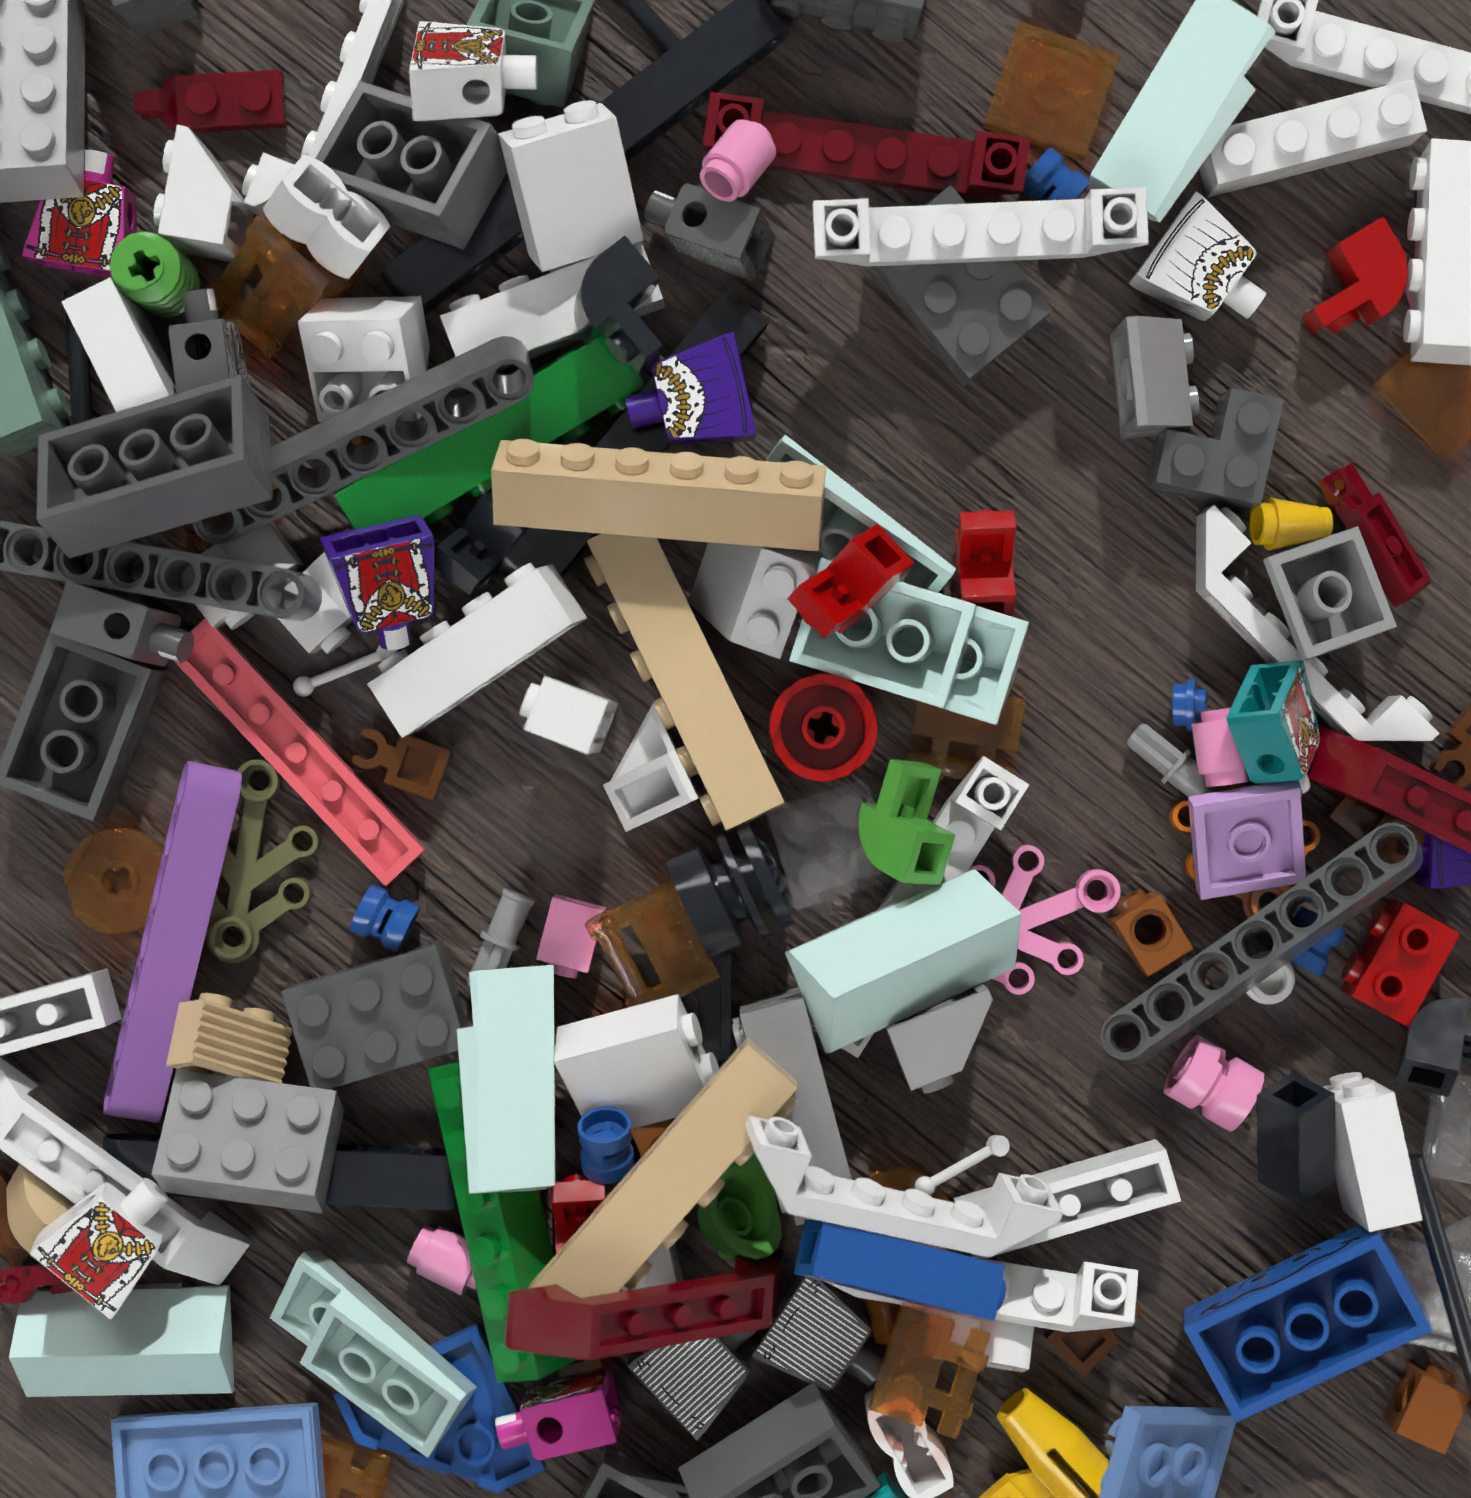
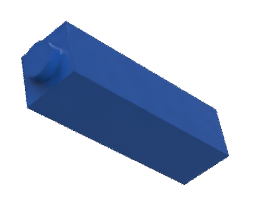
(900, 1270)

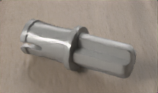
(1176, 766)
(503, 932)

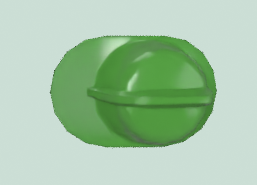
(743, 1214)

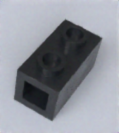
(1296, 1137)

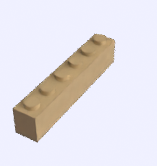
(658, 494)
(687, 677)
(672, 1177)

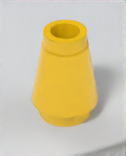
(1288, 523)

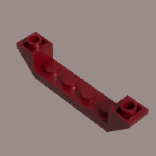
(879, 155)
(1393, 787)
(629, 1321)

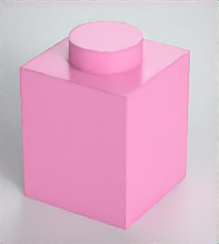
(565, 938)

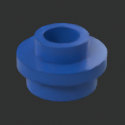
(1188, 703)

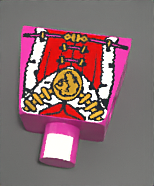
(84, 230)
(584, 1411)

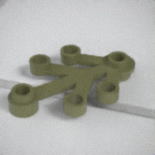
(246, 872)

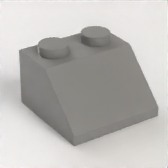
(1152, 376)
(747, 591)
(1329, 593)
(939, 1038)

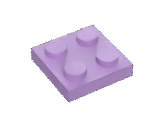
(1247, 839)

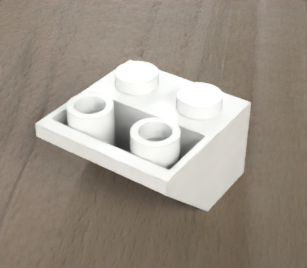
(200, 204)
(362, 349)

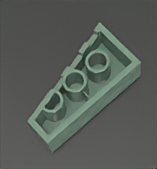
(26, 395)

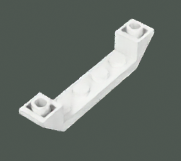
(1366, 53)
(361, 60)
(980, 231)
(1220, 543)
(971, 812)
(79, 1166)
(1011, 1214)
(1059, 1300)

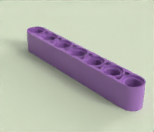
(172, 939)

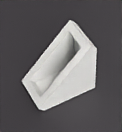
(649, 776)

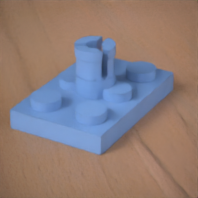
(1167, 1452)

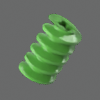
(153, 273)

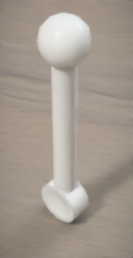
(304, 685)
(995, 1145)

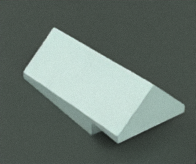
(1185, 104)
(850, 514)
(924, 650)
(905, 958)
(509, 1080)
(154, 1345)
(370, 1353)

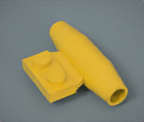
(1056, 1450)

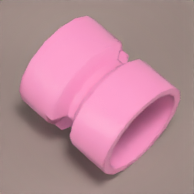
(1220, 1086)

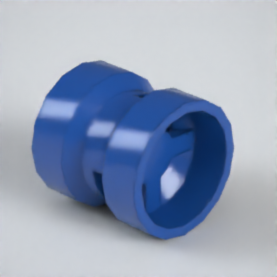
(1053, 180)
(374, 912)
(1315, 957)
(605, 1154)

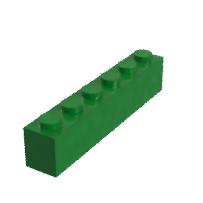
(561, 402)
(503, 1237)

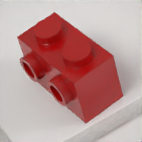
(1398, 961)

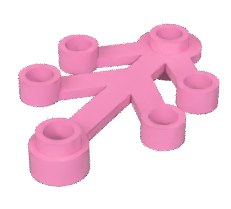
(1048, 910)

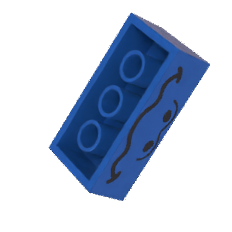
(1305, 1320)

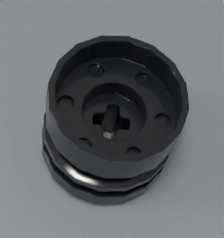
(730, 891)

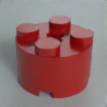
(849, 712)

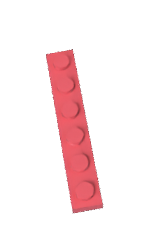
(299, 754)

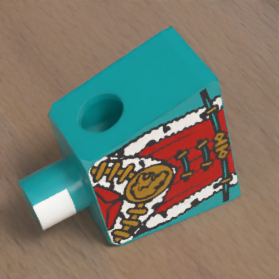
(1275, 723)

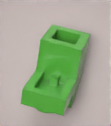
(897, 828)

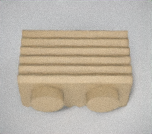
(227, 1041)

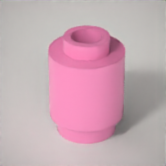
(737, 160)
(1216, 750)
(443, 1259)

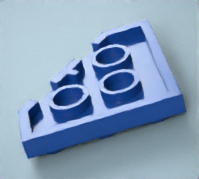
(471, 1442)

